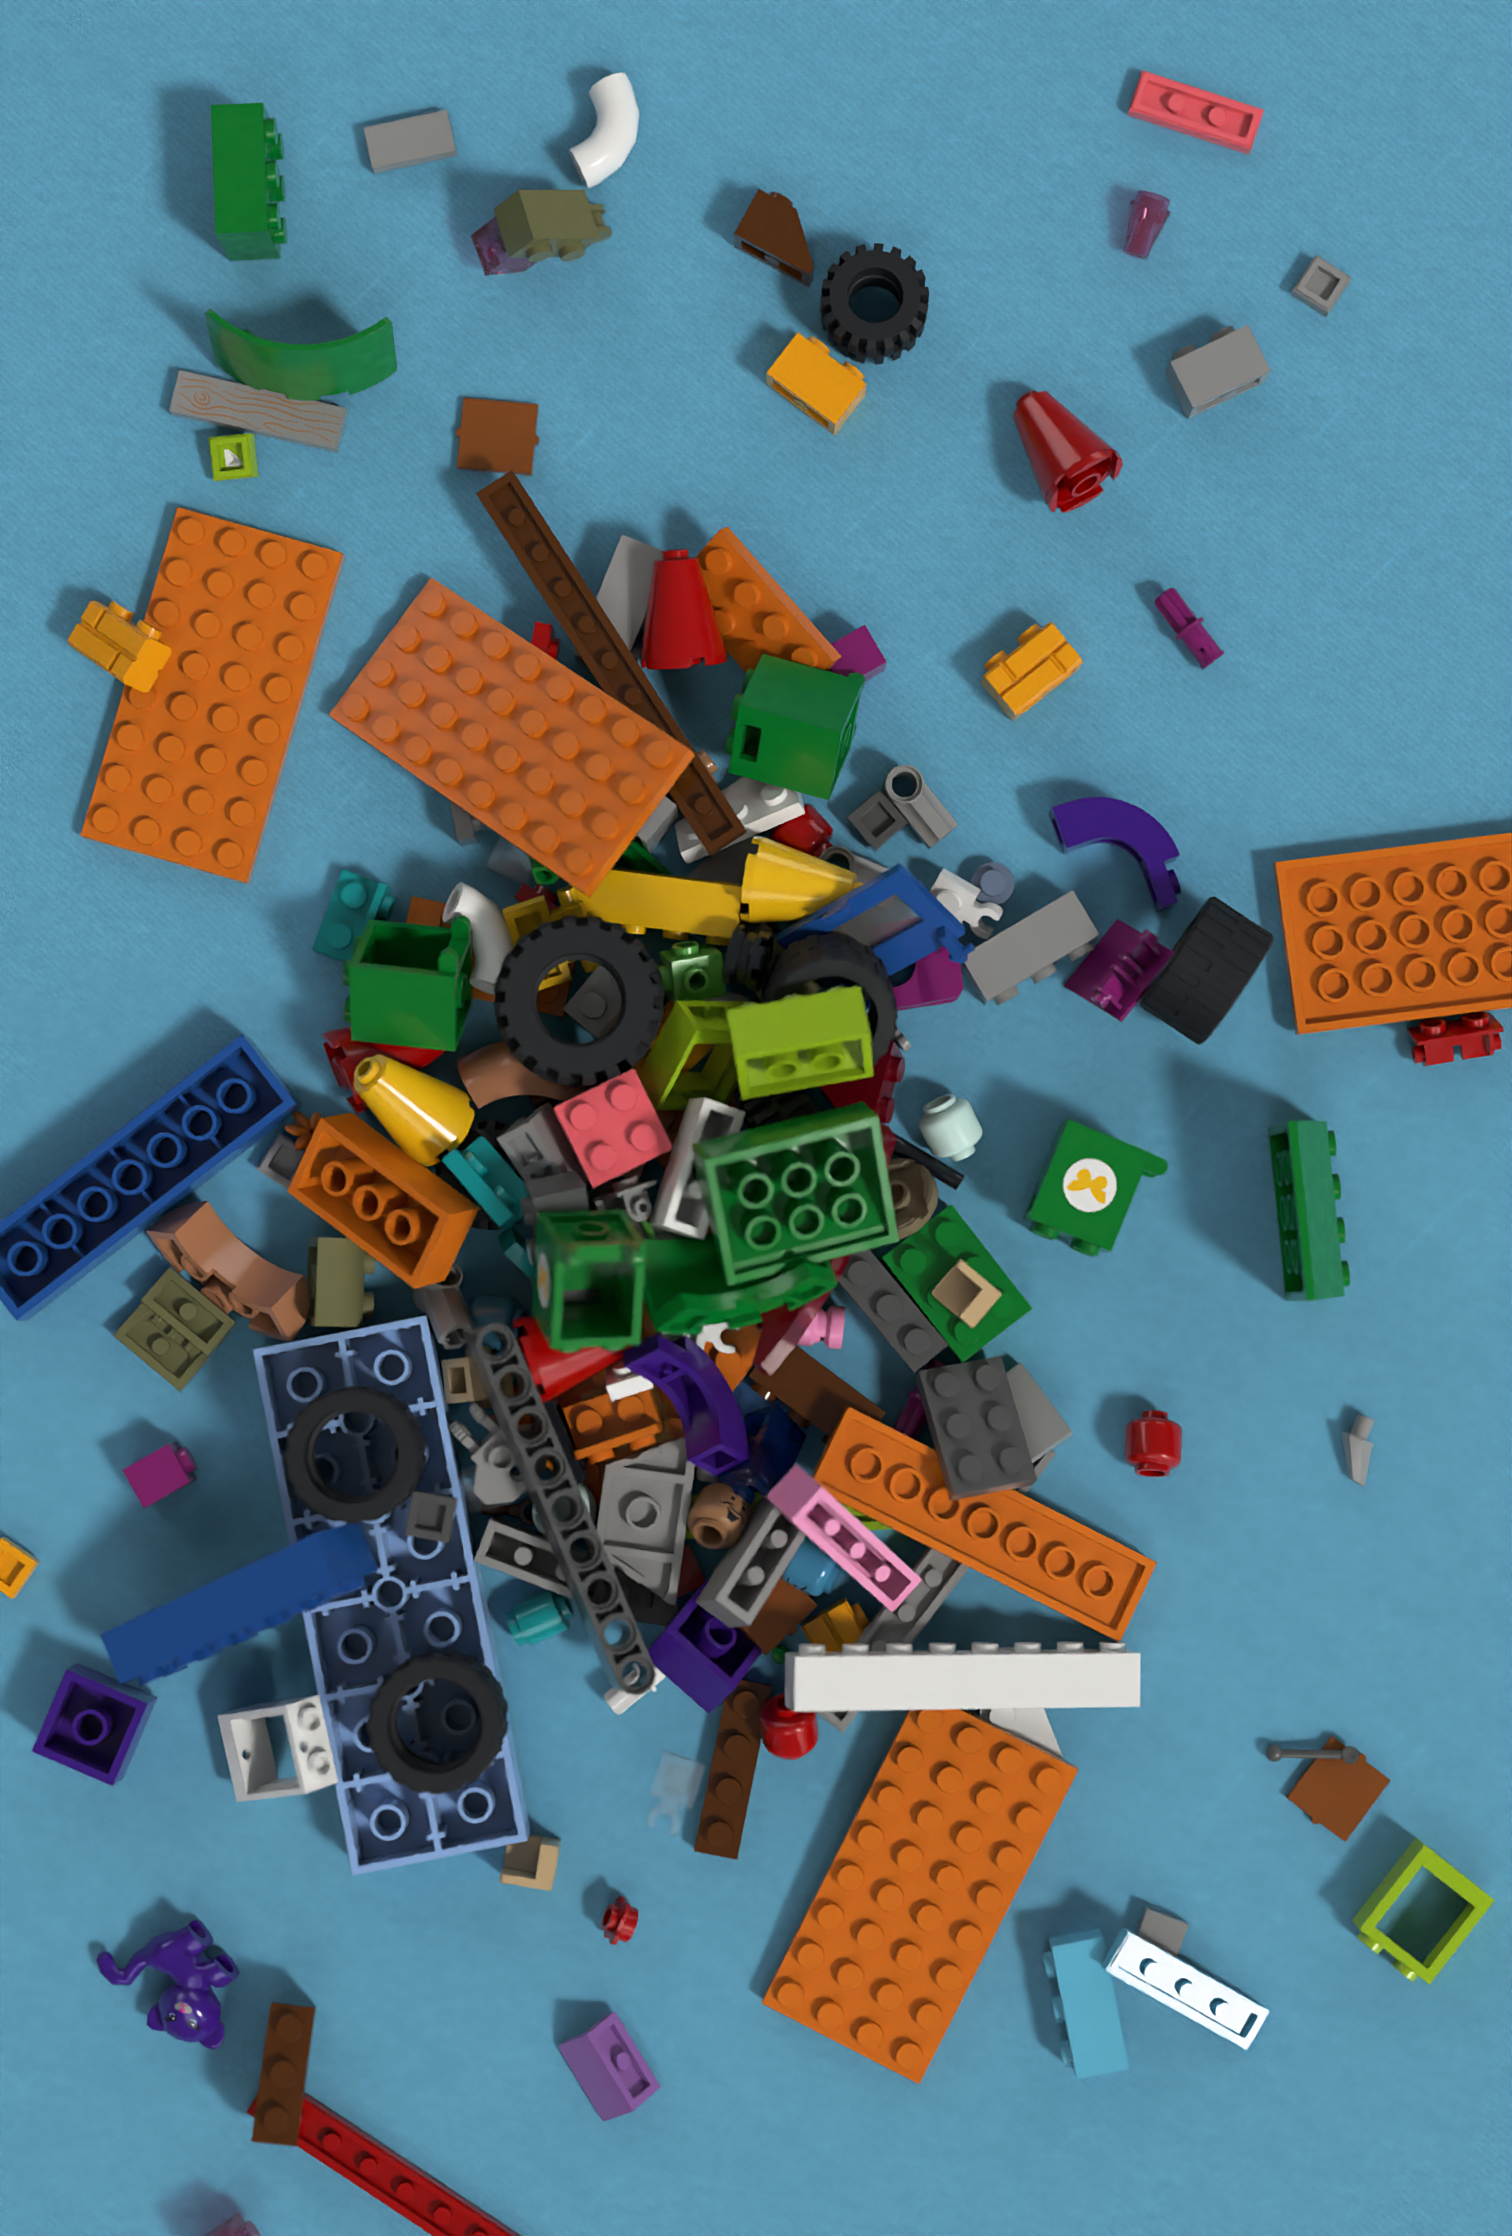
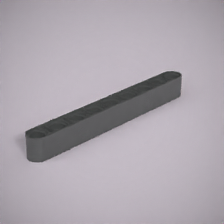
(577, 1524)

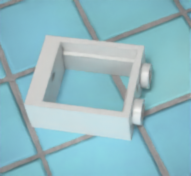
(257, 1774)

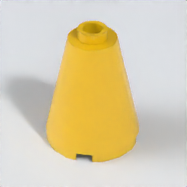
(789, 883)
(414, 1107)

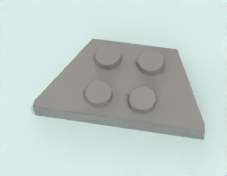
(647, 1515)

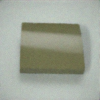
(175, 1329)

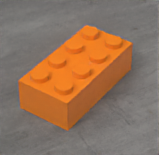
(383, 1200)

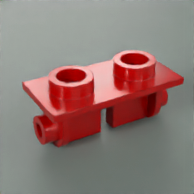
(1474, 1033)

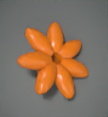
(303, 1129)

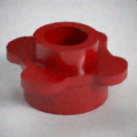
(619, 1921)

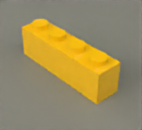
(667, 903)

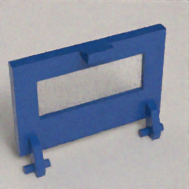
(892, 918)

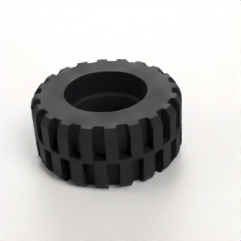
(578, 940)

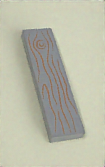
(257, 411)

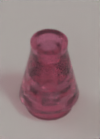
(1145, 221)

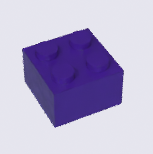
(702, 1654)
(94, 1724)

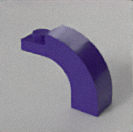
(1125, 826)
(701, 1396)

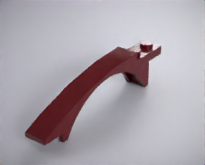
(780, 1326)

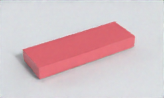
(1195, 112)

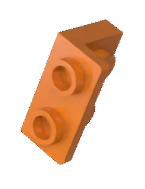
(605, 1424)

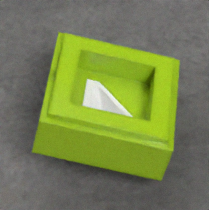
(233, 457)

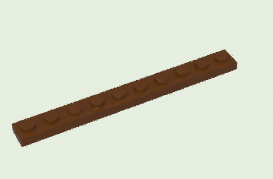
(604, 650)

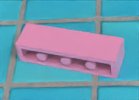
(843, 1537)

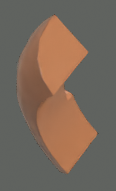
(497, 1074)
(232, 1272)

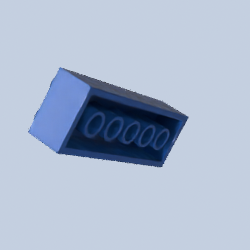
(240, 1605)

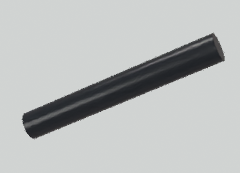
(937, 1168)

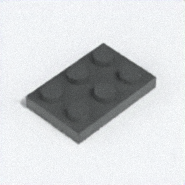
(975, 1428)

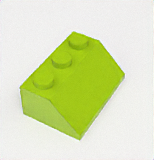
(800, 1042)

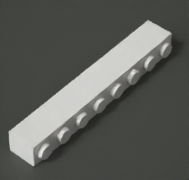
(961, 1678)

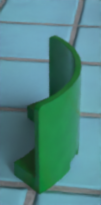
(304, 369)
(689, 1288)

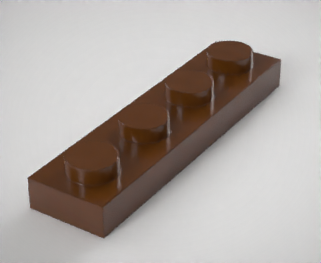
(732, 1770)

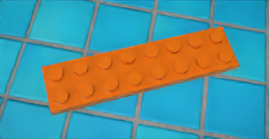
(990, 1532)

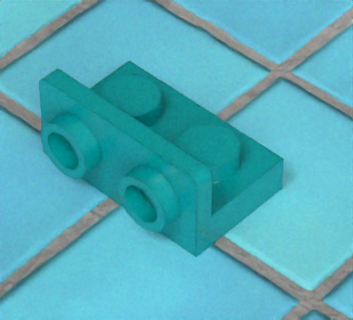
(350, 908)
(489, 1181)

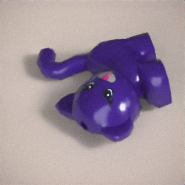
(189, 2005)

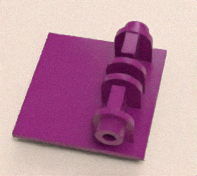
(1120, 969)

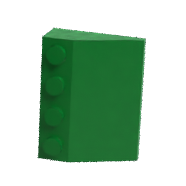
(796, 1192)
(1307, 1210)

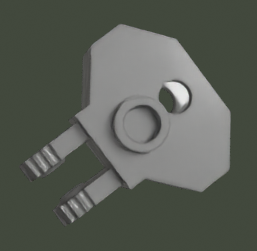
(493, 1458)

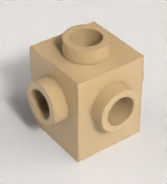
(464, 1383)

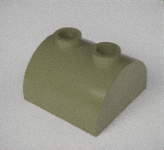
(337, 1283)

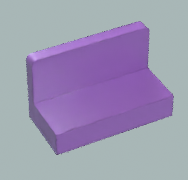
(609, 2068)

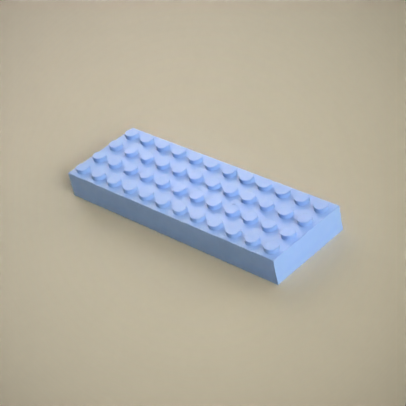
(416, 1603)

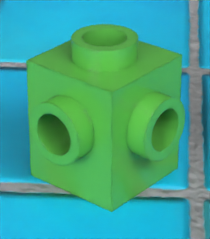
(691, 972)

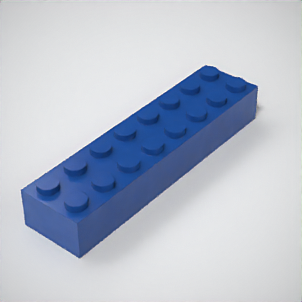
(139, 1175)

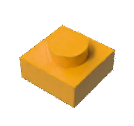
(15, 1567)

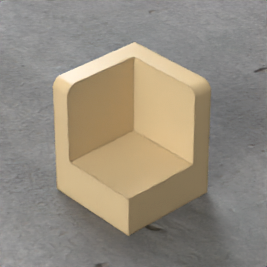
(966, 1293)
(531, 1863)

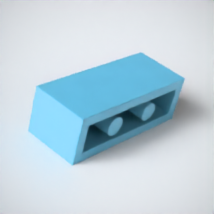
(1085, 2004)

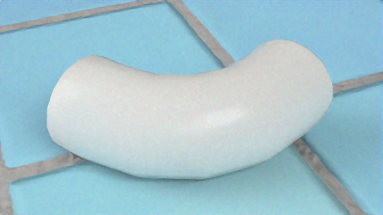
(614, 130)
(489, 933)

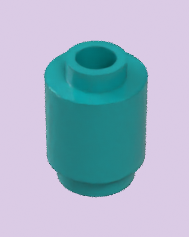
(539, 1617)

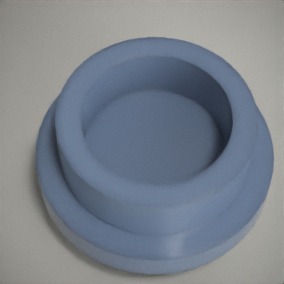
(995, 883)

